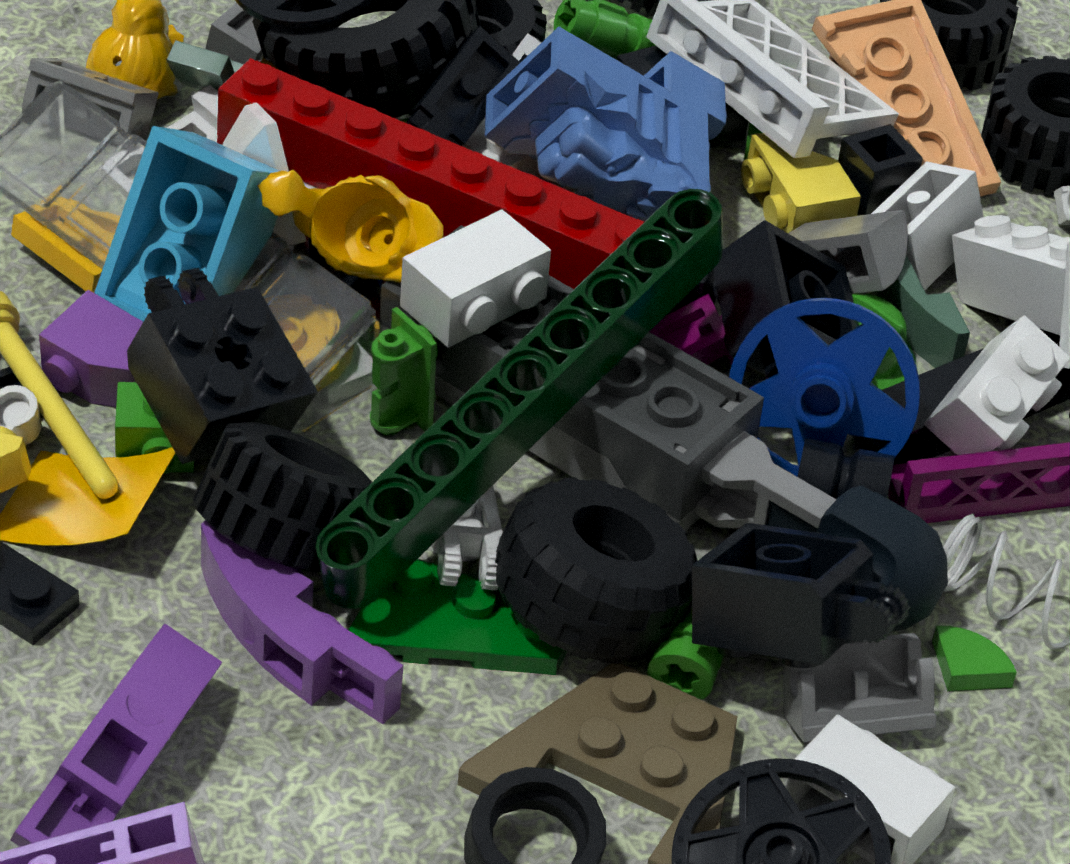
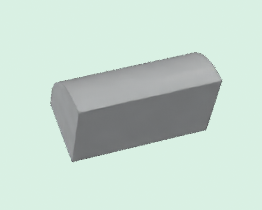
(867, 245)

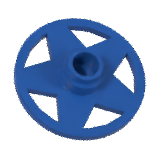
(826, 387)

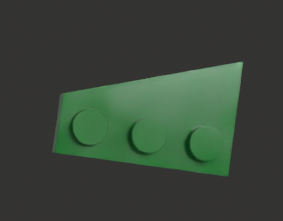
(452, 623)

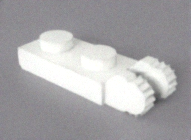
(470, 538)

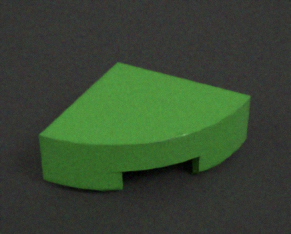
(971, 660)

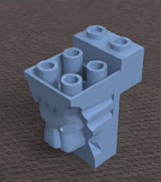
(608, 127)

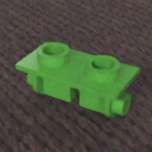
(404, 376)

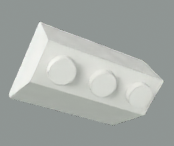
(1012, 270)

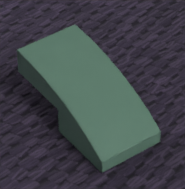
(199, 66)
(932, 320)

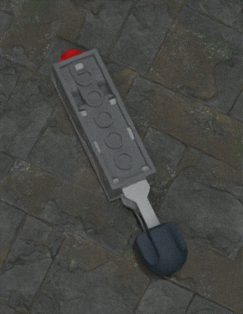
(694, 450)

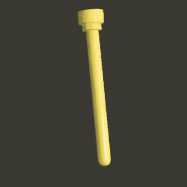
(52, 405)

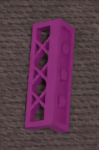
(984, 483)

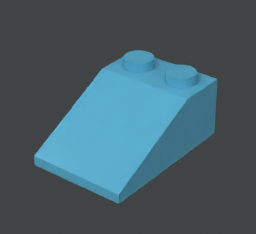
(186, 211)

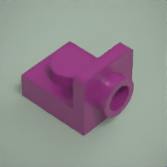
(695, 330)

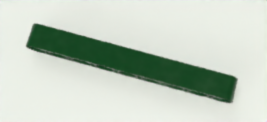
(518, 400)

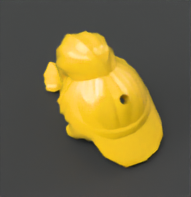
(142, 42)
(355, 221)

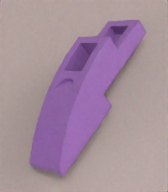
(299, 646)
(122, 739)

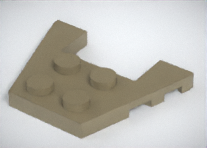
(625, 738)

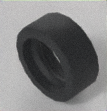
(536, 790)

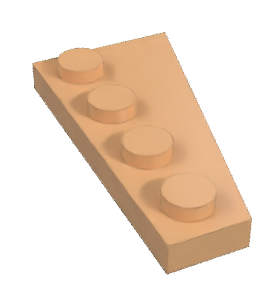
(901, 61)

